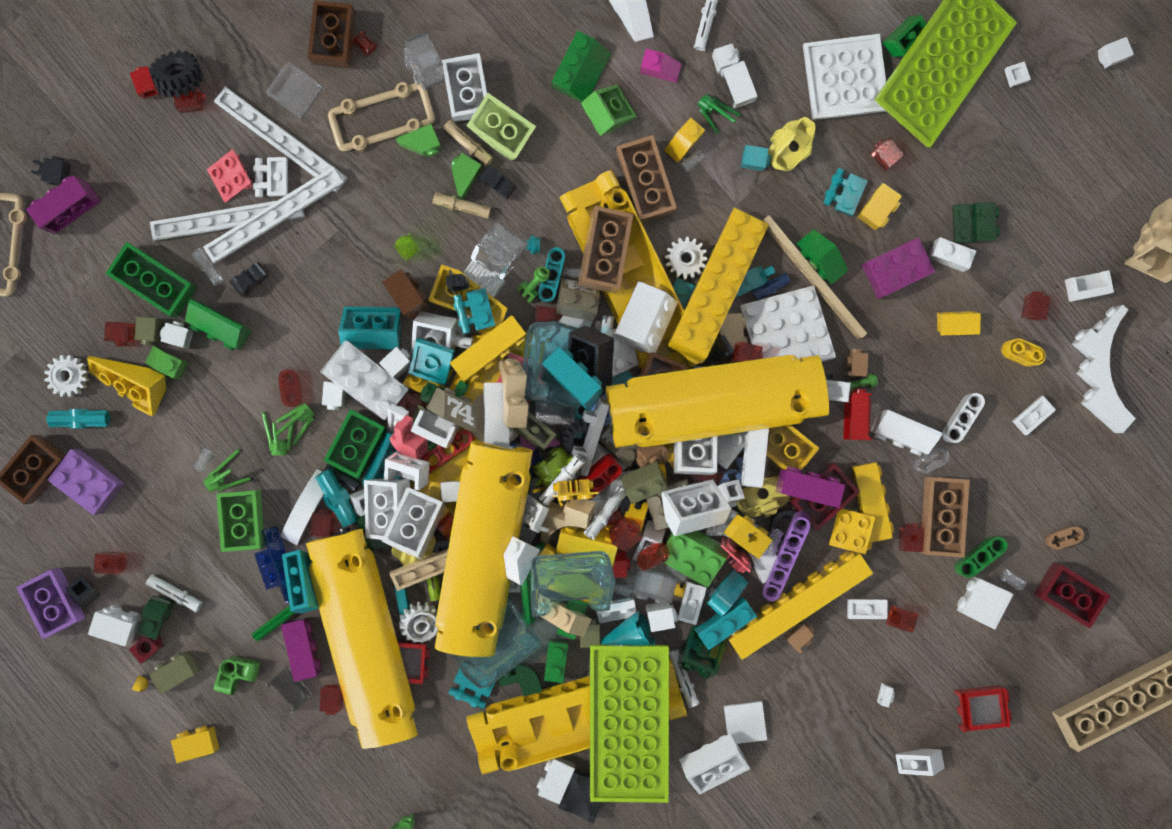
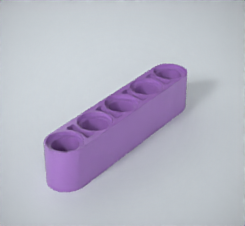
(790, 548)

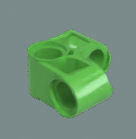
(228, 679)

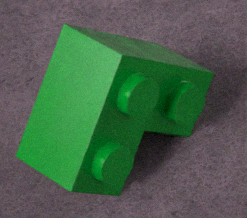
(822, 256)

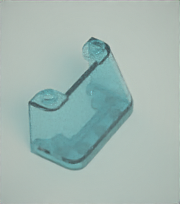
(541, 342)
(571, 578)
(514, 644)

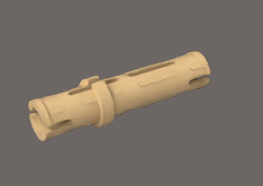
(475, 149)
(455, 203)

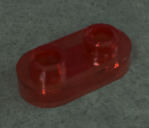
(288, 388)
(653, 556)

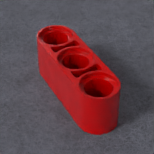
(602, 473)

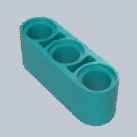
(556, 267)
(727, 592)

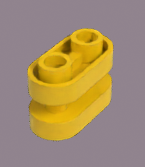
(1023, 352)

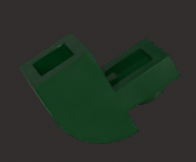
(154, 614)
(526, 676)

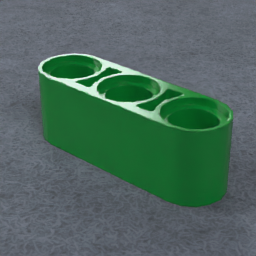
(990, 555)

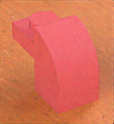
(408, 442)

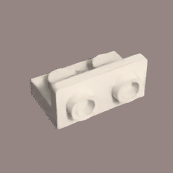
(534, 514)
(618, 610)

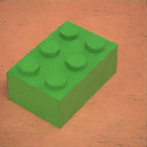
(240, 520)
(695, 556)

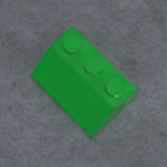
(581, 67)
(216, 325)

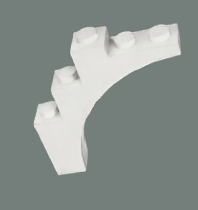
(1096, 371)

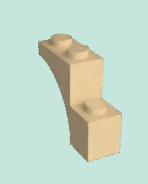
(514, 383)
(574, 513)

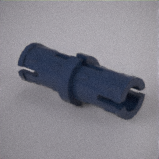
(771, 287)

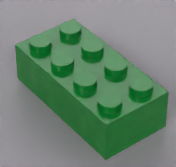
(151, 280)

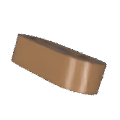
(1063, 533)

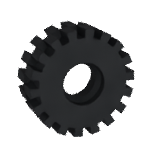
(176, 73)

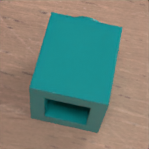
(755, 158)

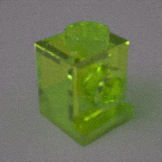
(406, 247)

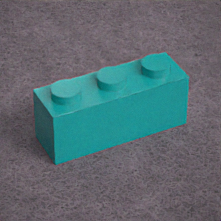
(298, 582)
(721, 627)

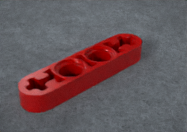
(443, 458)

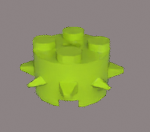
(551, 467)

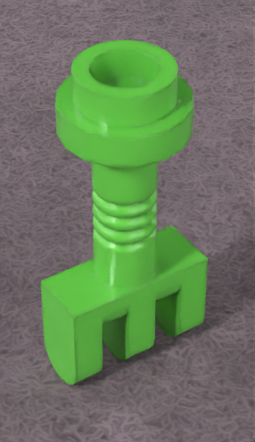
(541, 275)
(870, 381)

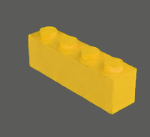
(489, 349)
(871, 499)

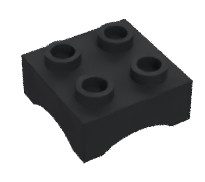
(577, 797)

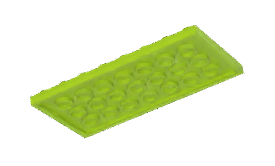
(944, 65)
(629, 723)

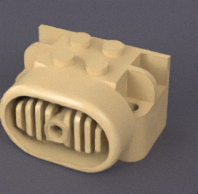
(1154, 246)

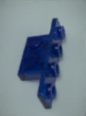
(271, 561)

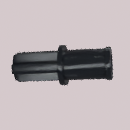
(344, 478)

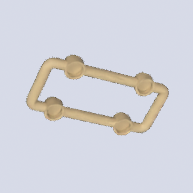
(350, 107)
(18, 218)

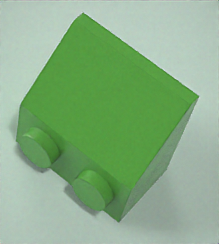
(608, 109)

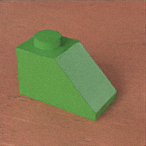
(421, 141)
(465, 173)
(166, 363)

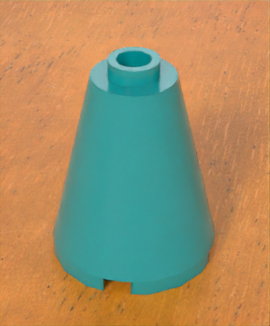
(632, 631)

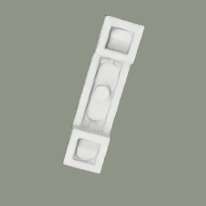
(302, 511)

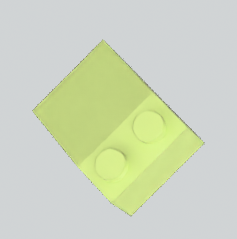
(500, 127)

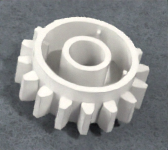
(693, 251)
(57, 374)
(410, 622)

